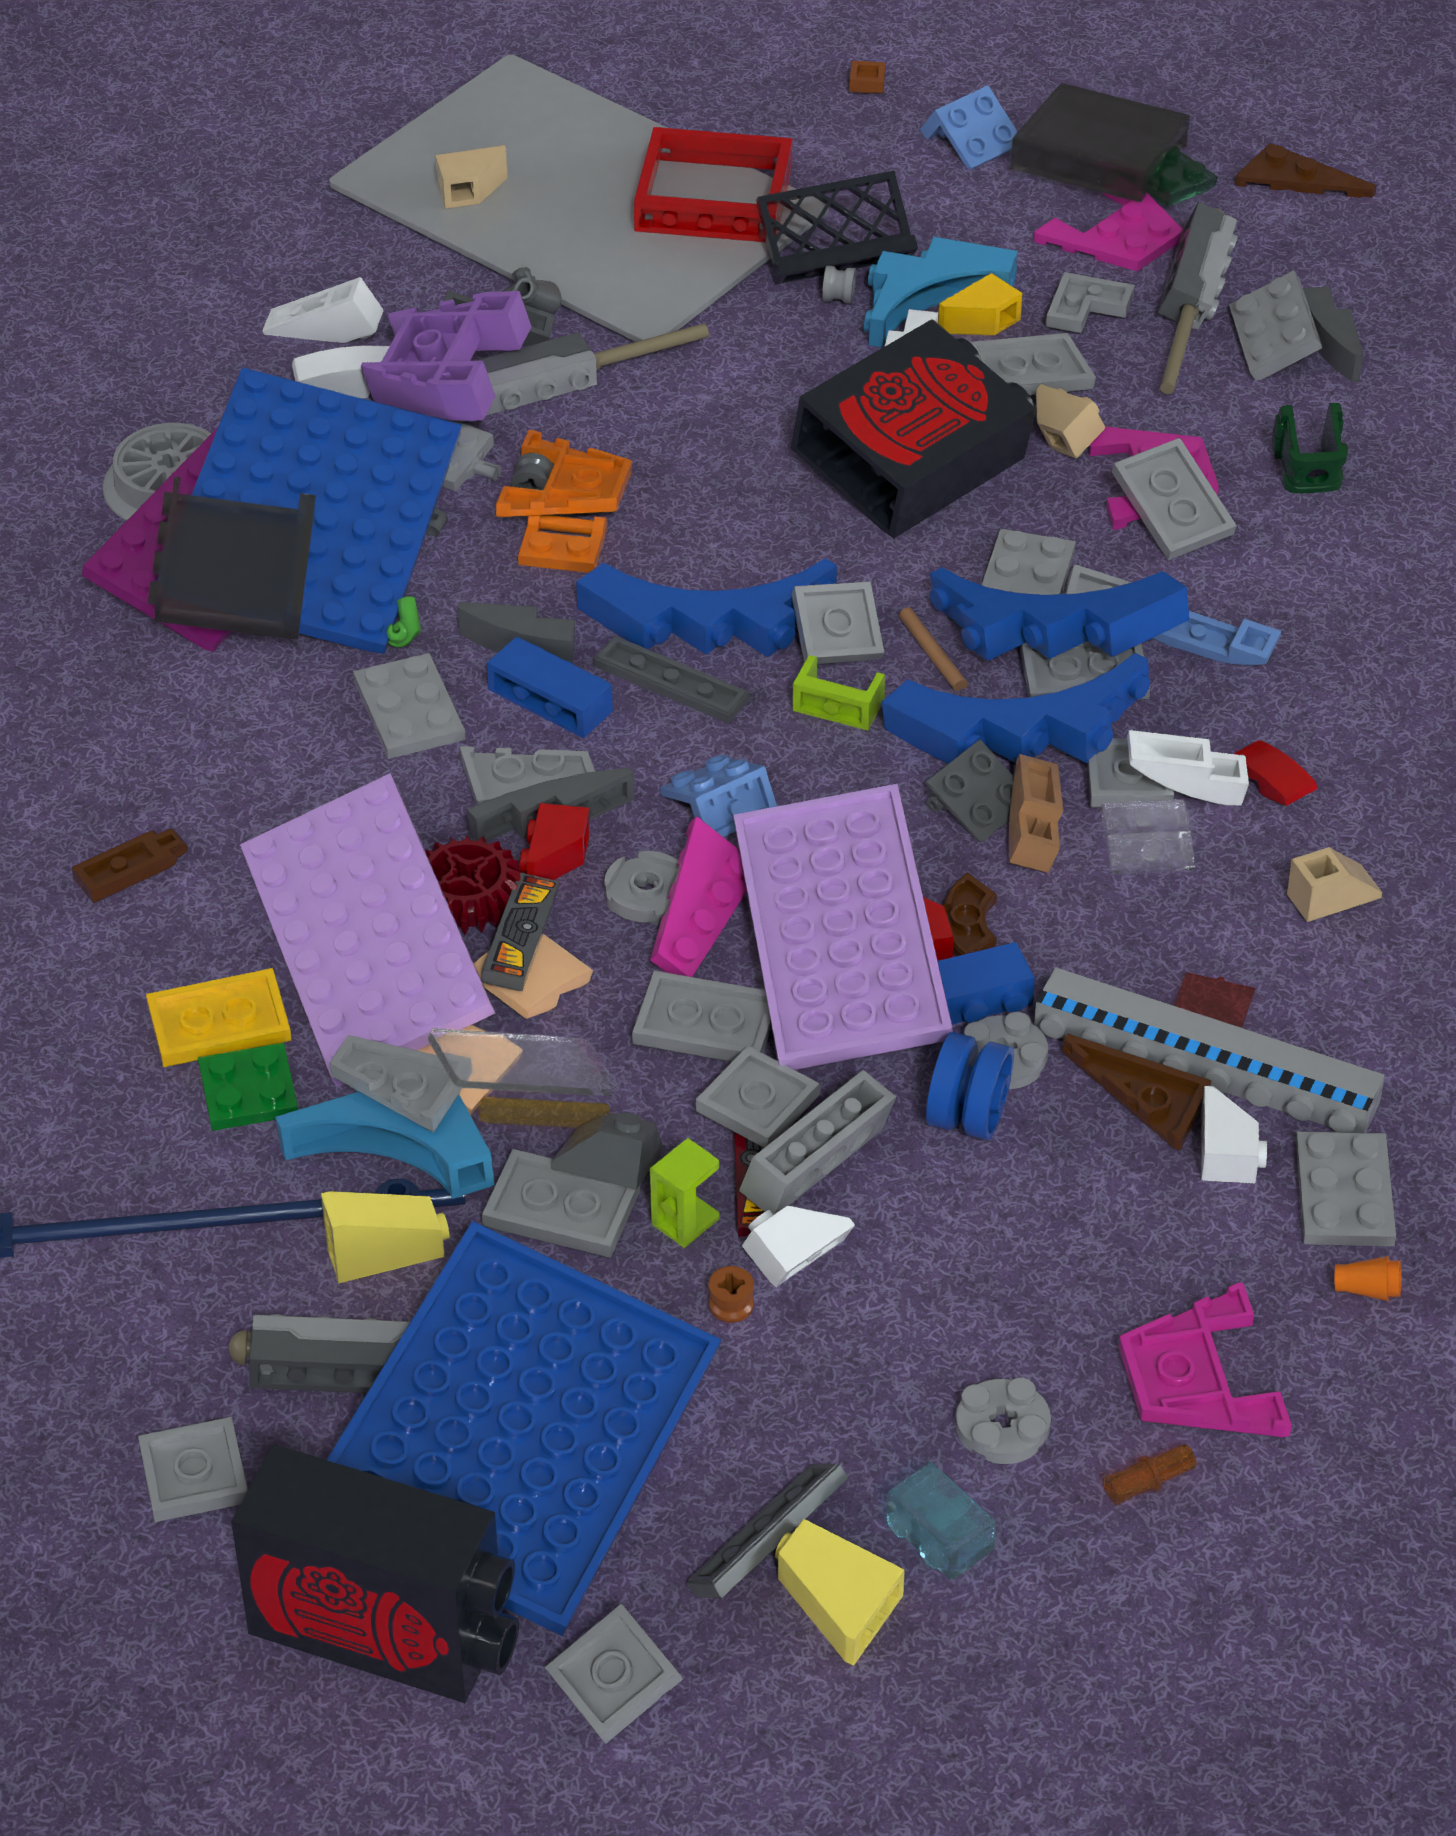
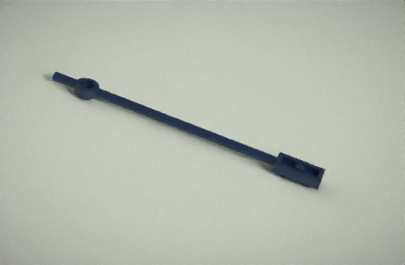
(191, 1219)

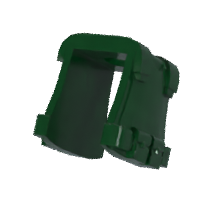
(1298, 464)

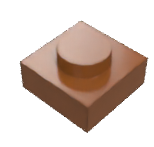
(867, 76)

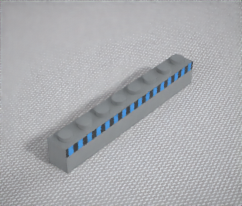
(1231, 1057)

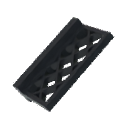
(845, 256)

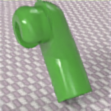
(407, 626)

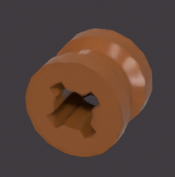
(725, 1304)

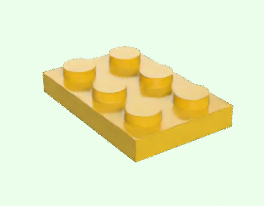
(218, 1017)

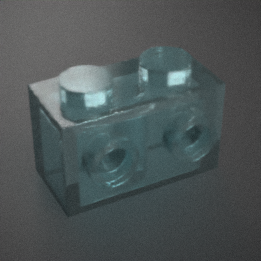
(940, 1521)

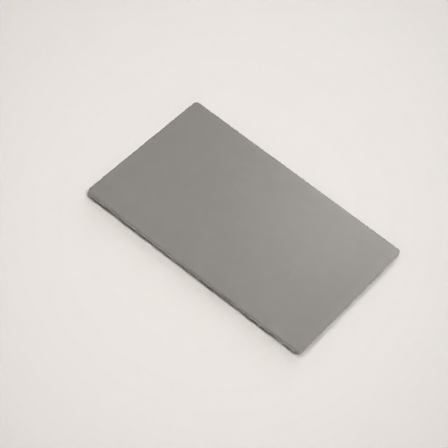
(566, 199)

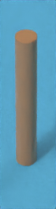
(932, 649)

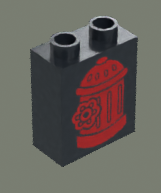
(913, 427)
(374, 1574)

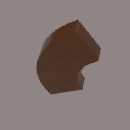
(967, 911)

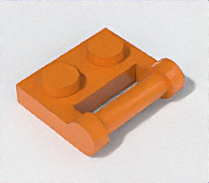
(562, 550)

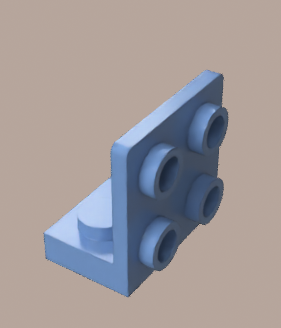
(974, 127)
(722, 790)

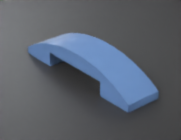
(1223, 642)

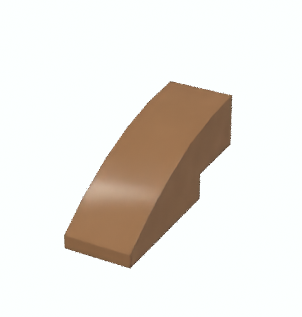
(1035, 814)

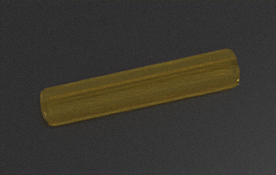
(540, 1112)

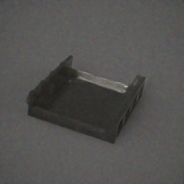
(1097, 141)
(232, 564)

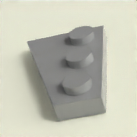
(505, 772)
(398, 1078)

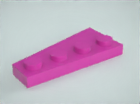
(701, 900)

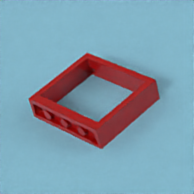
(704, 216)

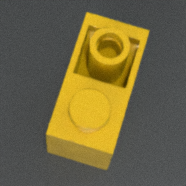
(981, 308)

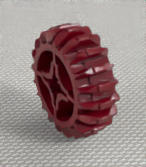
(466, 875)

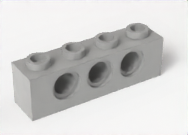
(817, 1143)

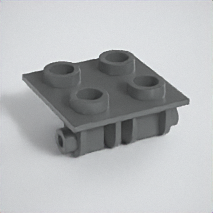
(974, 790)

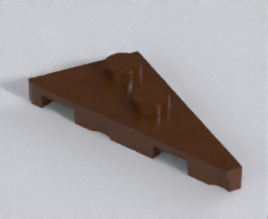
(1298, 173)
(1154, 1092)

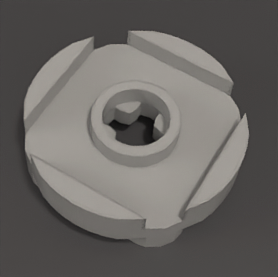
(625, 877)
(1016, 1031)
(1009, 1397)

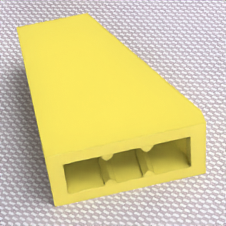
(380, 1232)
(839, 1586)

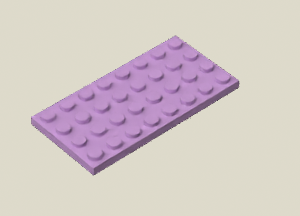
(365, 923)
(841, 928)

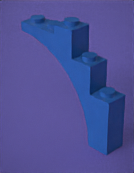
(703, 618)
(1055, 623)
(1070, 720)

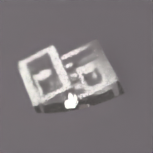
(1147, 837)

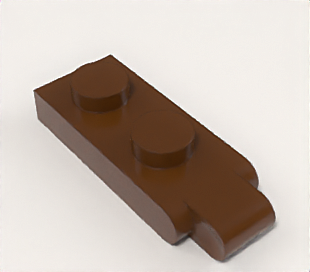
(128, 863)

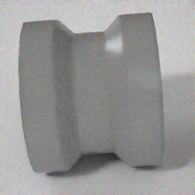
(839, 284)

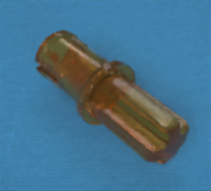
(1148, 1473)

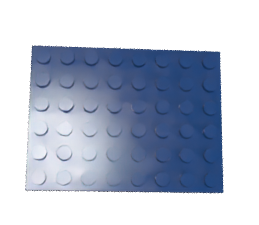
(373, 486)
(532, 1403)

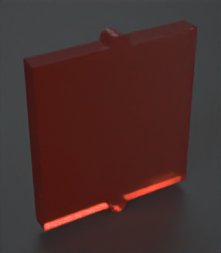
(1215, 998)

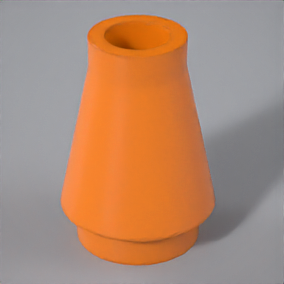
(1370, 1278)

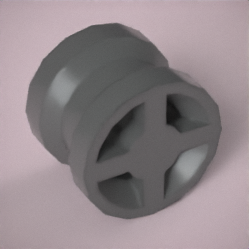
(532, 471)

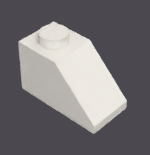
(1229, 1141)
(792, 1240)

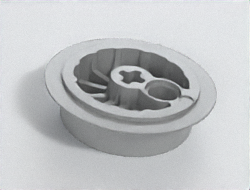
(146, 462)

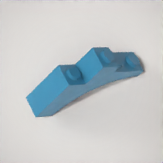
(925, 281)
(358, 1123)

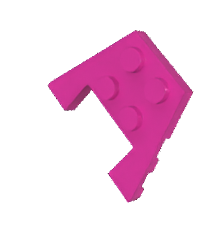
(1125, 238)
(1131, 441)
(1180, 1375)

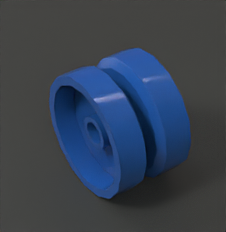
(969, 1085)

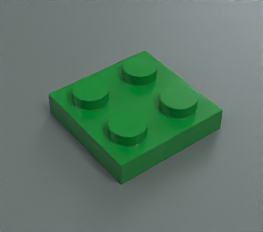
(247, 1086)

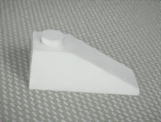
(329, 315)

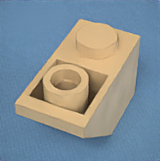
(470, 175)
(1067, 420)
(1328, 884)

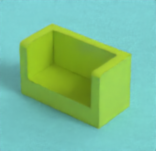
(836, 701)
(673, 1193)

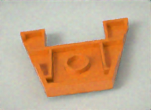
(575, 485)

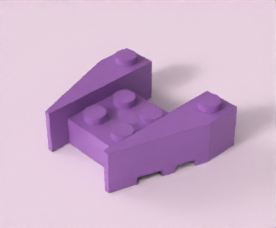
(432, 352)

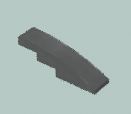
(512, 811)

